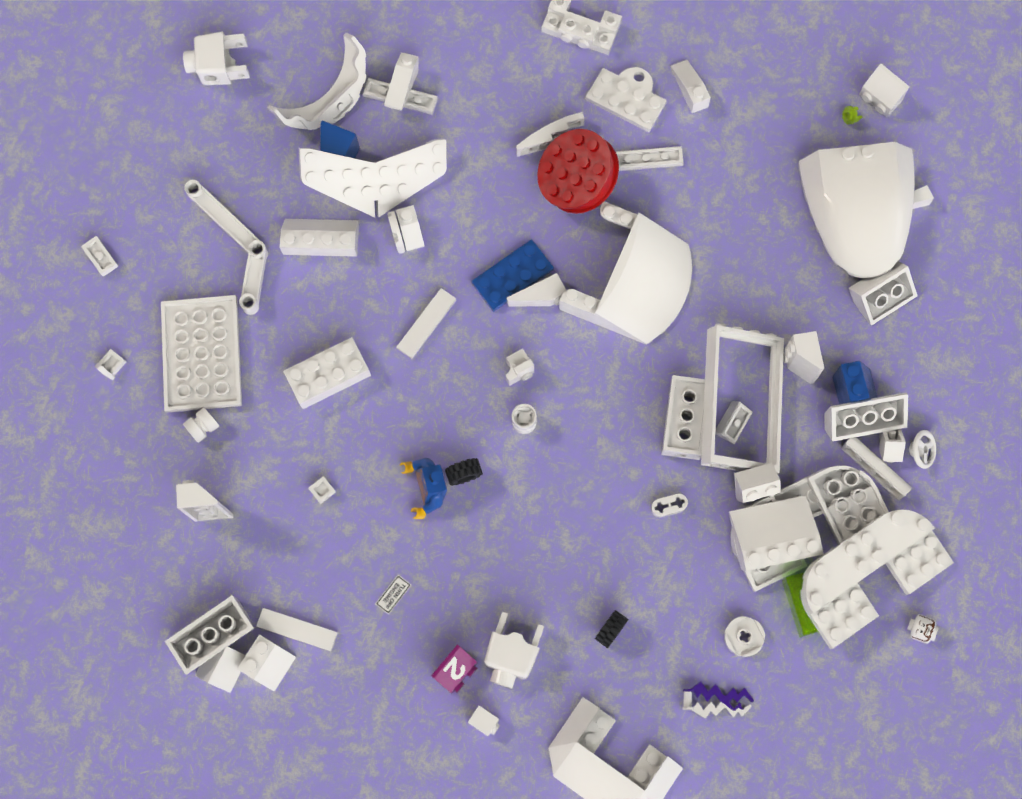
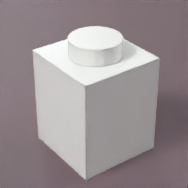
(484, 721)

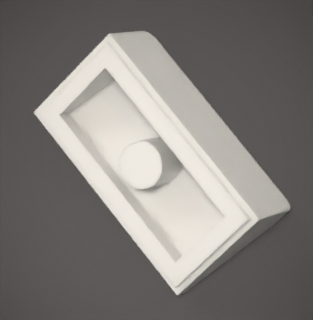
(733, 421)

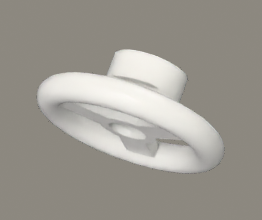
(919, 449)

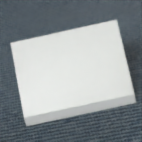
(222, 669)

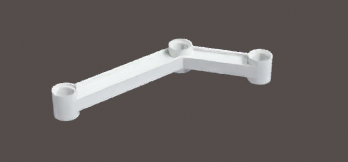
(240, 234)

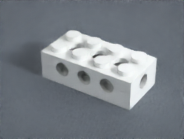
(677, 406)

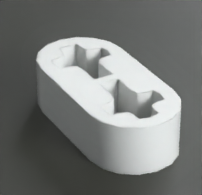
(670, 510)

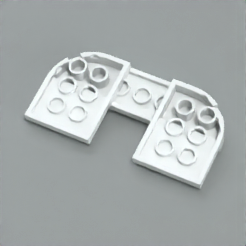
(841, 494)
(831, 582)

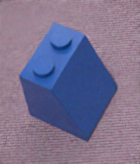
(338, 140)
(854, 383)

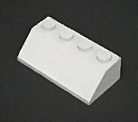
(319, 237)
(867, 417)
(198, 503)
(209, 634)

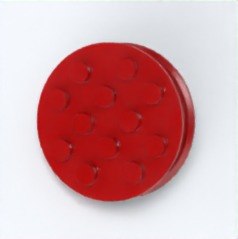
(578, 171)

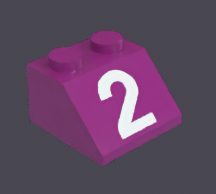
(455, 669)

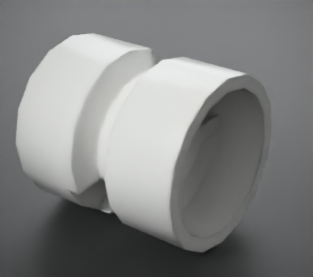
(524, 418)
(200, 425)

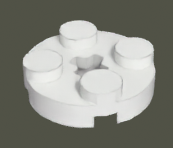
(740, 647)

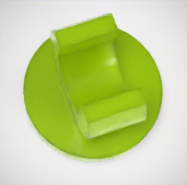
(850, 115)

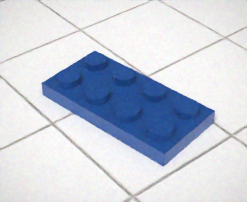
(512, 275)

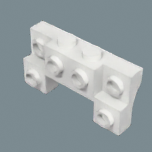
(579, 29)

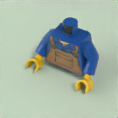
(430, 483)

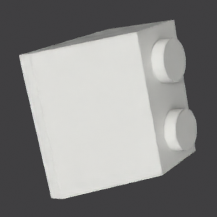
(884, 90)
(756, 483)
(266, 663)

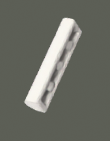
(876, 468)

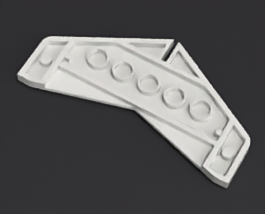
(362, 182)

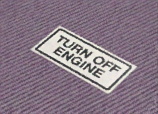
(393, 594)

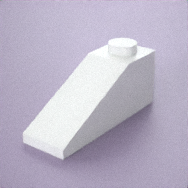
(402, 81)
(691, 86)
(540, 294)

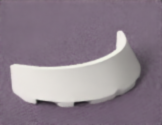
(338, 99)

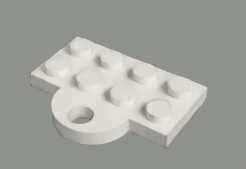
(627, 97)

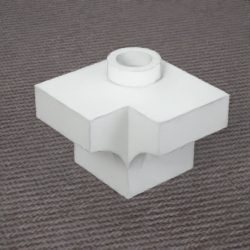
(520, 367)

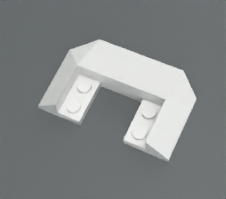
(591, 777)

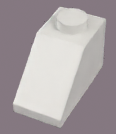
(410, 228)
(892, 445)

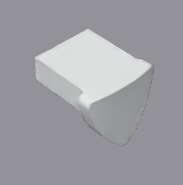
(110, 364)

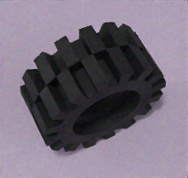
(463, 471)
(611, 629)

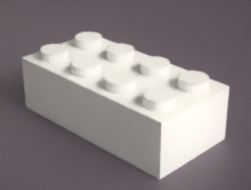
(327, 373)

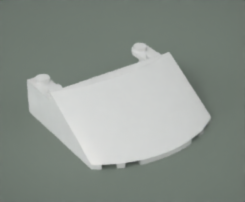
(645, 284)

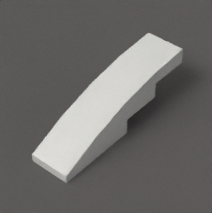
(543, 137)

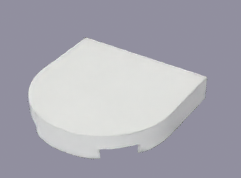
(396, 232)

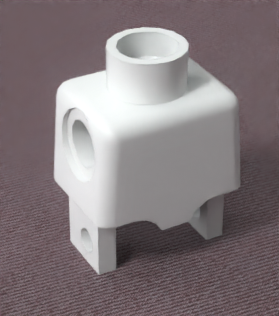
(212, 58)
(511, 655)

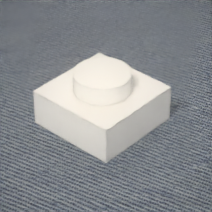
(322, 490)

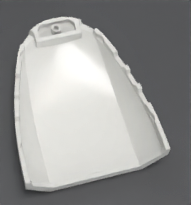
(861, 204)

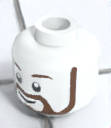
(923, 629)

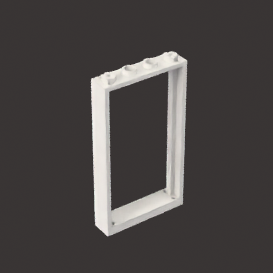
(710, 397)

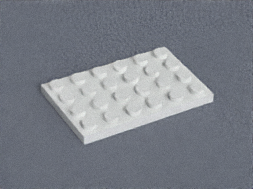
(201, 353)

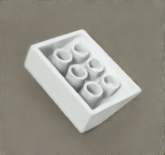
(775, 533)

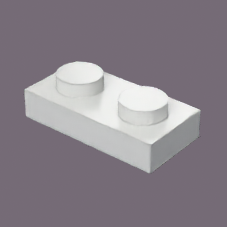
(99, 256)

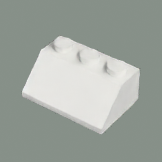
(883, 294)
(804, 356)

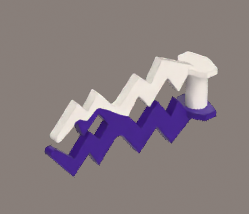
(724, 700)

